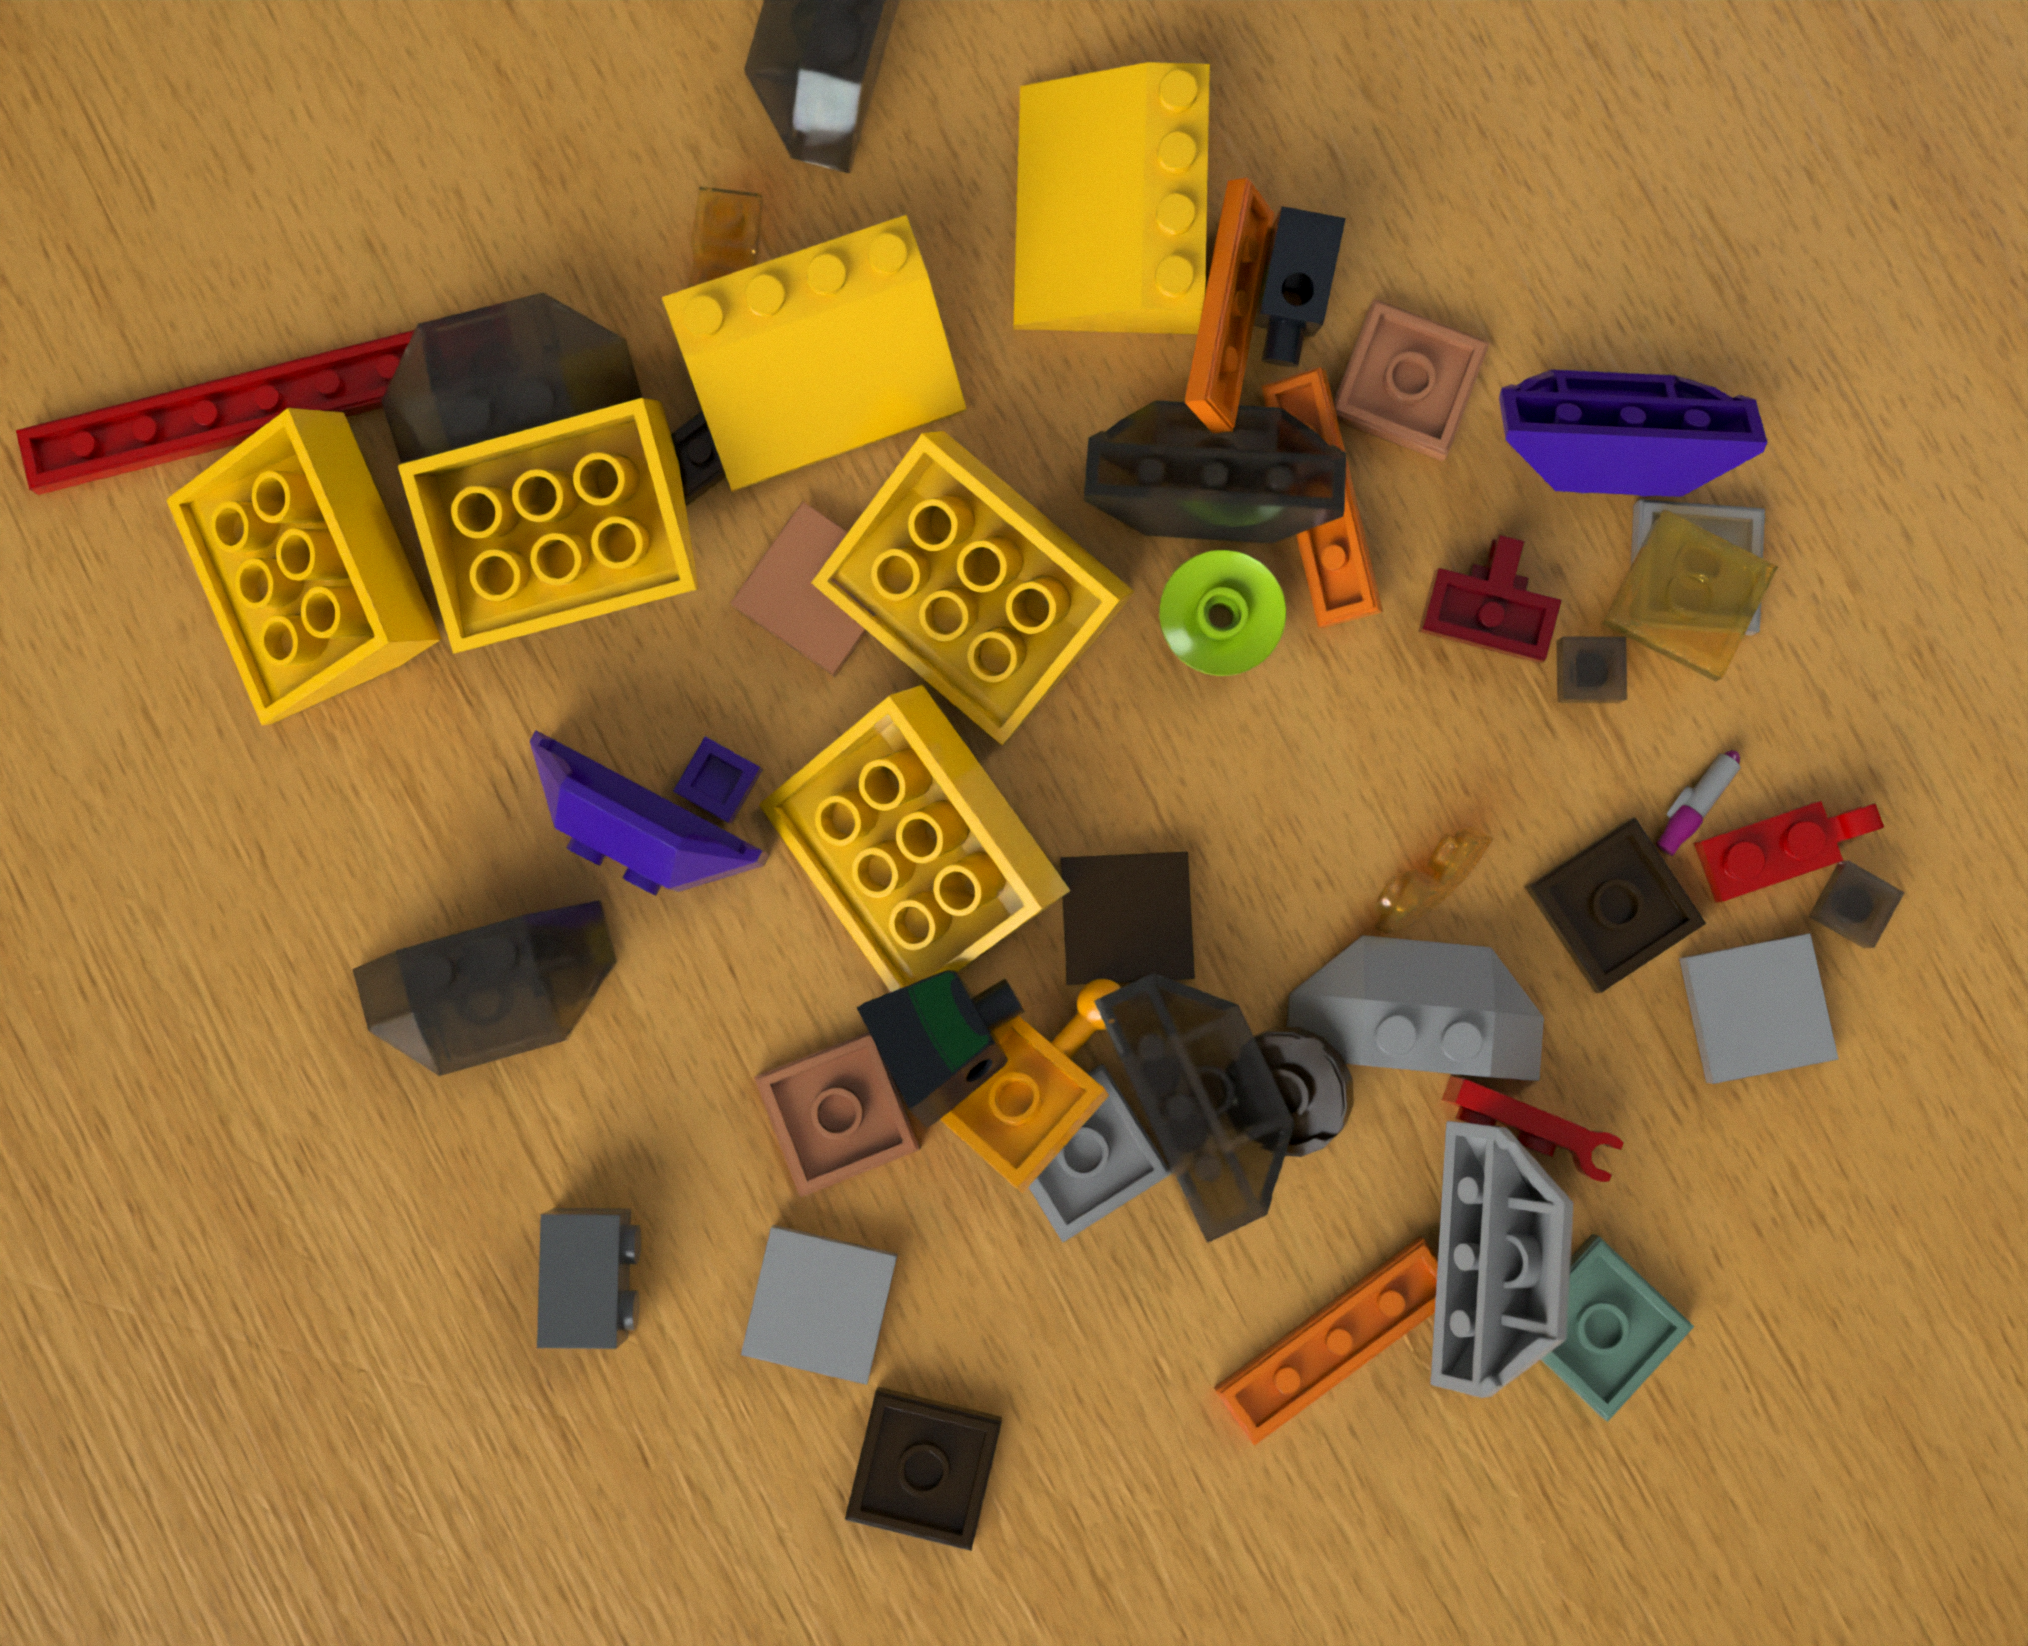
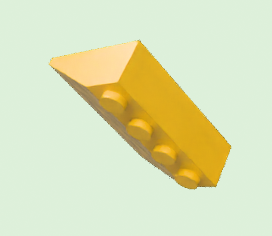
(1113, 201)
(816, 352)
(553, 524)
(302, 564)
(971, 585)
(912, 842)

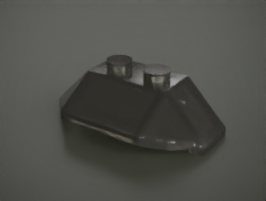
(818, 72)
(503, 374)
(1246, 485)
(489, 988)
(1202, 1097)

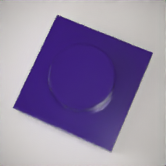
(718, 780)

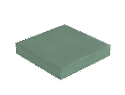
(1614, 1329)

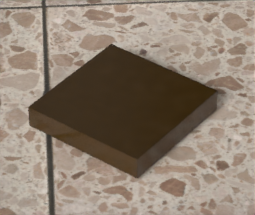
(1615, 905)
(1127, 917)
(923, 1468)

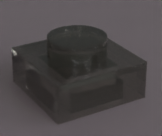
(1591, 669)
(1856, 904)

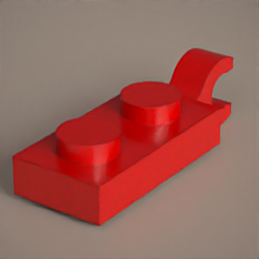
(1780, 848)
(1536, 1127)

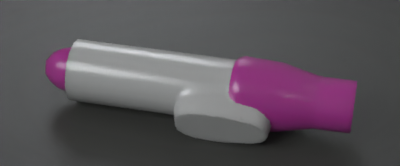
(1694, 803)

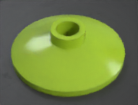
(1230, 582)

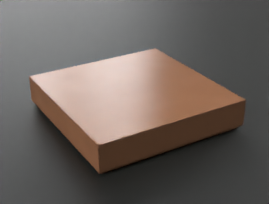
(1409, 379)
(787, 604)
(836, 1114)

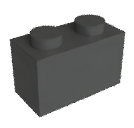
(587, 1278)

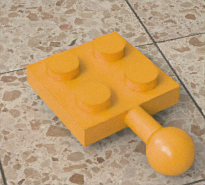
(1038, 1096)

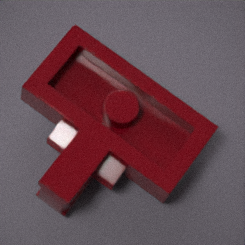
(1492, 606)

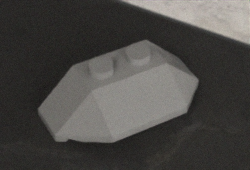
(1422, 1009)
(1498, 1262)

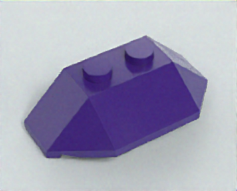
(1628, 431)
(634, 825)

